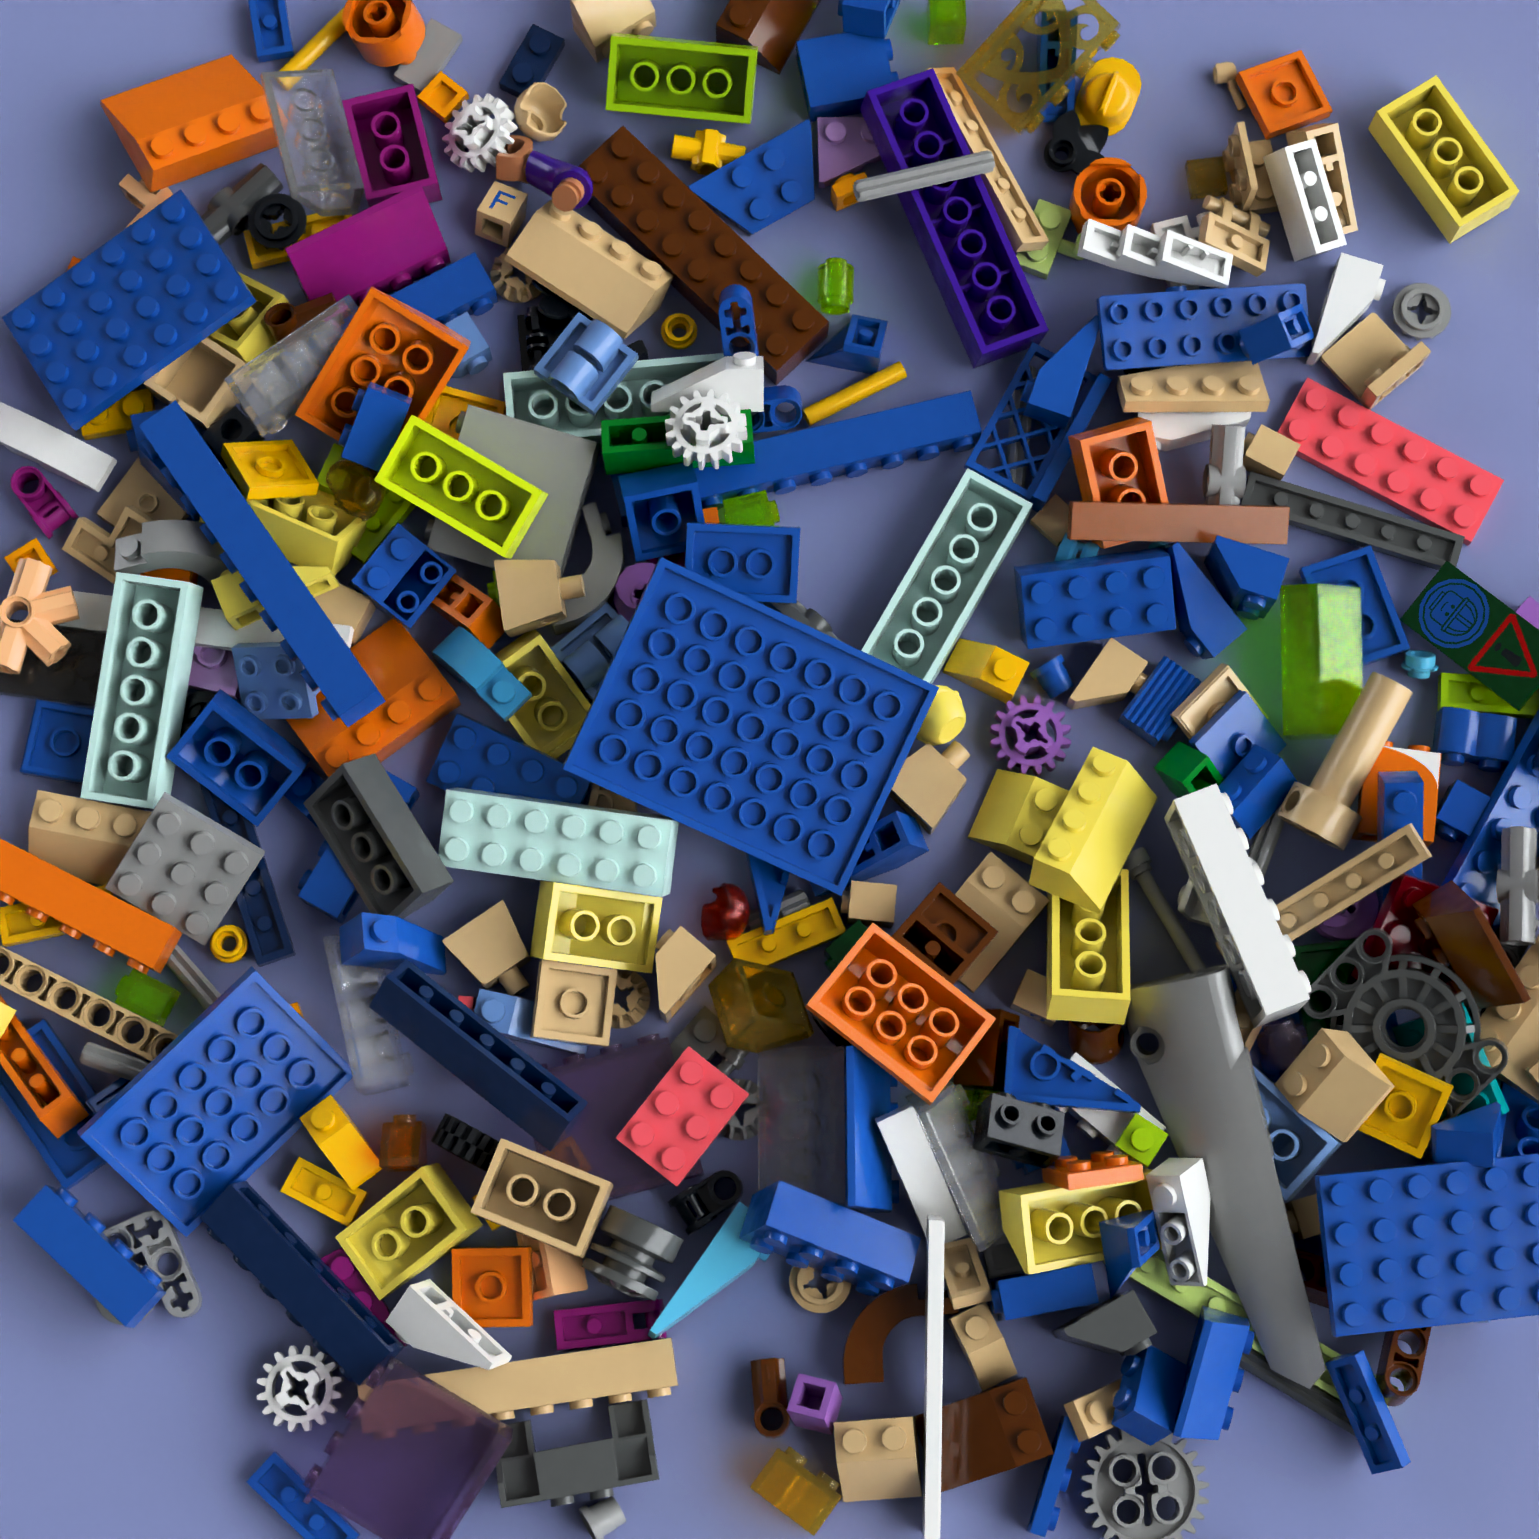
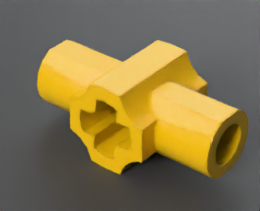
(705, 150)

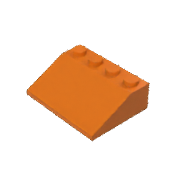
(192, 122)
(390, 348)
(414, 702)
(900, 1013)

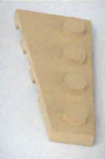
(1195, 389)

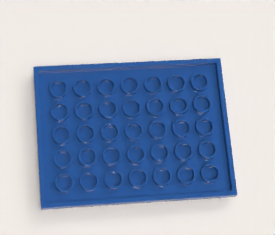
(750, 726)

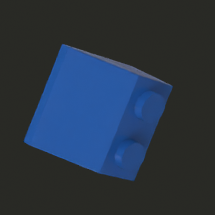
(659, 507)
(1246, 576)

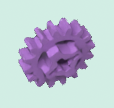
(1018, 727)

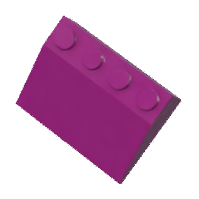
(373, 248)

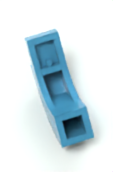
(482, 671)

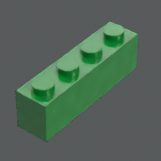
(641, 445)

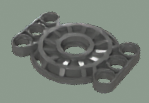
(1384, 990)

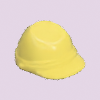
(944, 718)

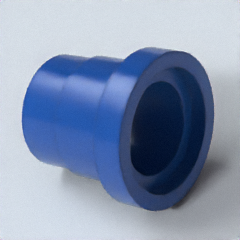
(1053, 676)

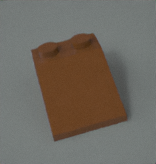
(989, 1434)

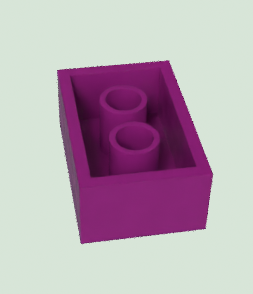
(391, 144)

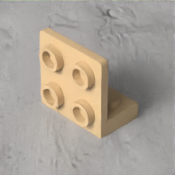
(1248, 172)
(1373, 360)

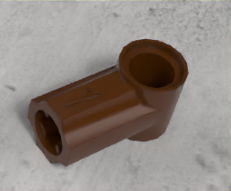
(285, 318)
(770, 1392)

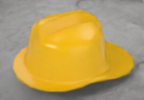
(1108, 94)

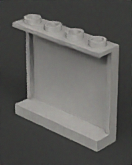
(543, 457)

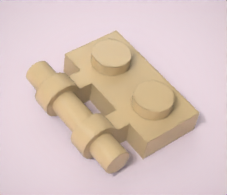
(1236, 234)

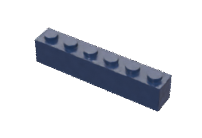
(478, 1054)
(300, 1282)

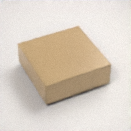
(1052, 520)

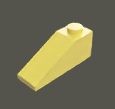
(239, 609)

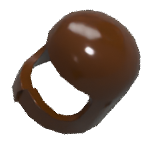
(1096, 1046)

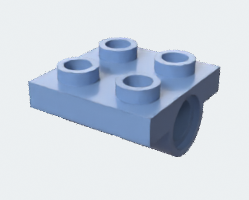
(586, 362)
(591, 647)
(272, 682)

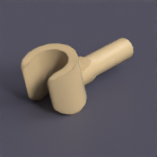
(1226, 73)

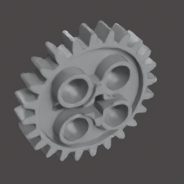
(1179, 1485)

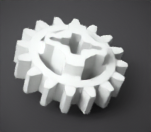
(479, 133)
(708, 444)
(285, 1398)

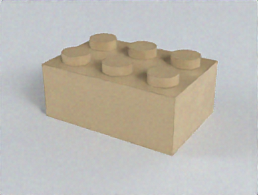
(542, 1198)

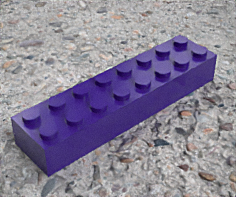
(955, 221)

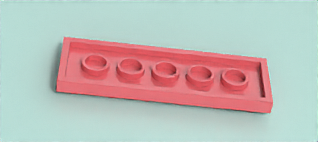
(1389, 461)

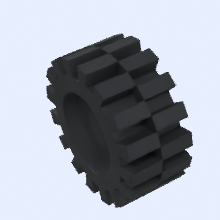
(465, 1142)

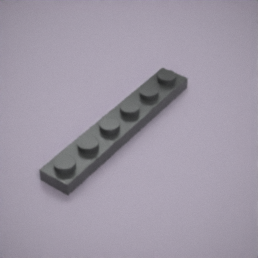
(1356, 523)

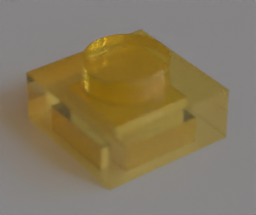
(1206, 177)

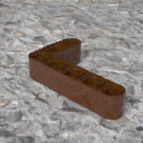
(1392, 1360)

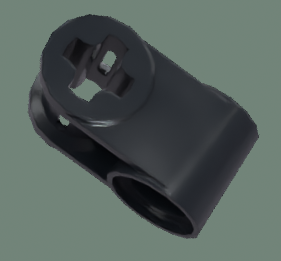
(704, 1201)

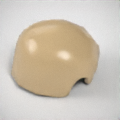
(540, 112)

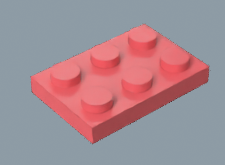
(682, 1116)

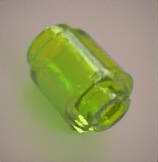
(835, 286)

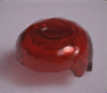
(727, 915)

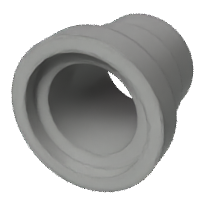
(602, 1517)

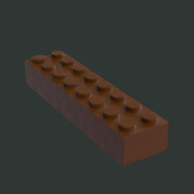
(699, 250)

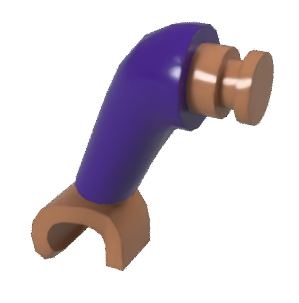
(563, 182)

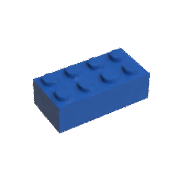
(1095, 597)
(829, 1239)

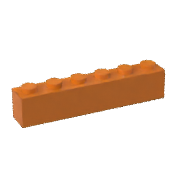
(85, 910)

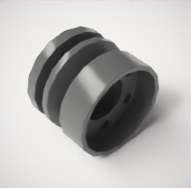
(632, 1253)

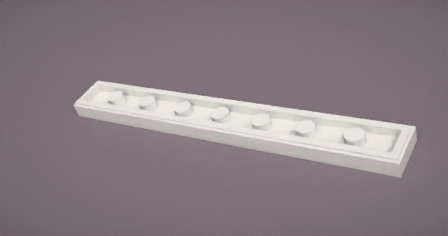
(212, 628)
(933, 1377)

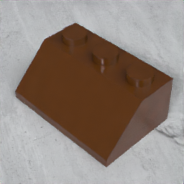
(766, 24)
(1468, 946)

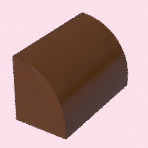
(986, 1062)

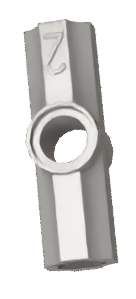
(1225, 475)
(1518, 886)

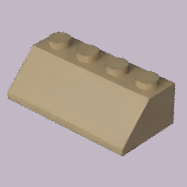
(590, 268)
(82, 834)

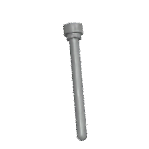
(1139, 869)

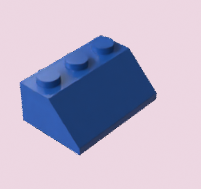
(238, 758)
(1212, 1374)

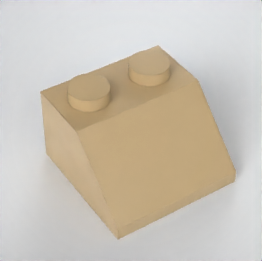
(599, 19)
(680, 969)
(1334, 1083)
(878, 1458)

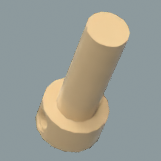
(1325, 805)

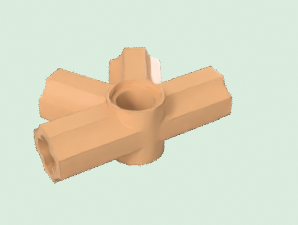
(44, 611)

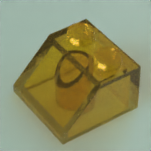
(759, 1006)

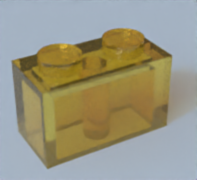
(796, 1490)

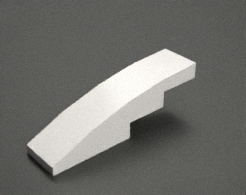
(1154, 256)
(54, 449)
(919, 1170)

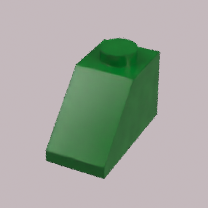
(1187, 770)

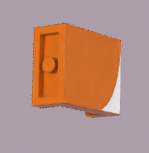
(1415, 758)

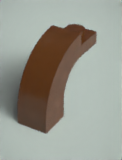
(870, 1329)

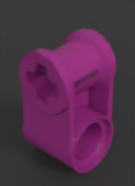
(44, 505)

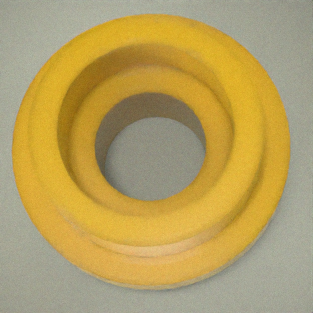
(675, 321)
(223, 933)

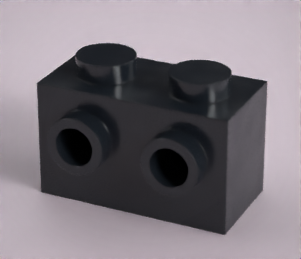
(1019, 1130)

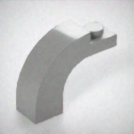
(169, 545)
(601, 574)

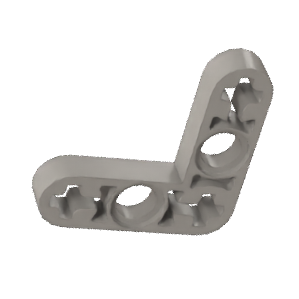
(152, 1250)

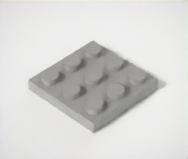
(185, 869)

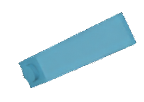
(718, 1266)

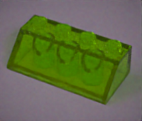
(1320, 658)

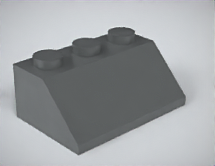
(1111, 1327)

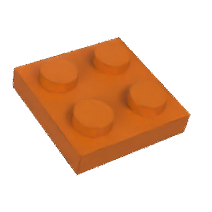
(1283, 94)
(1100, 1170)
(494, 1284)

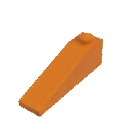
(39, 1080)

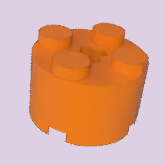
(385, 30)
(1111, 180)

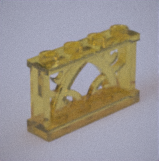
(988, 58)

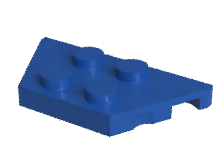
(763, 182)

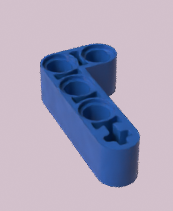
(771, 418)

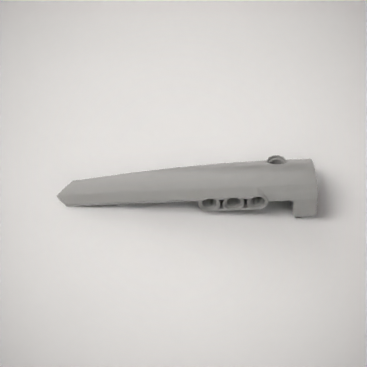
(1216, 1113)

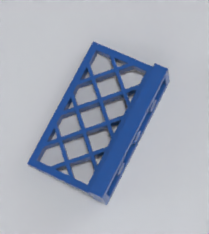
(1059, 449)

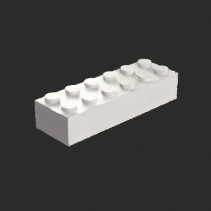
(1237, 905)

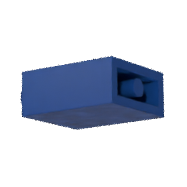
(840, 71)
(1043, 1292)

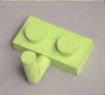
(1054, 222)

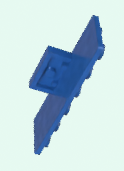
(1189, 325)

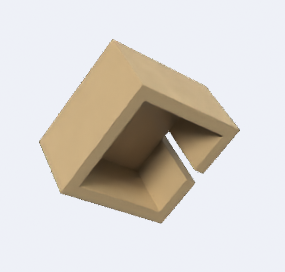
(198, 382)

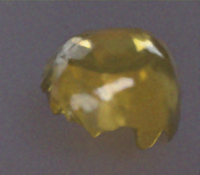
(355, 489)

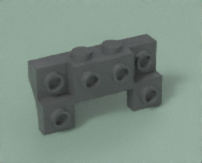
(579, 1468)

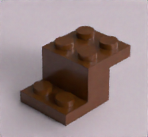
(945, 934)

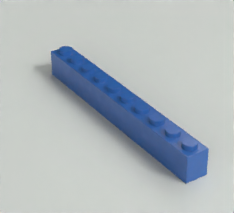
(841, 449)
(262, 564)

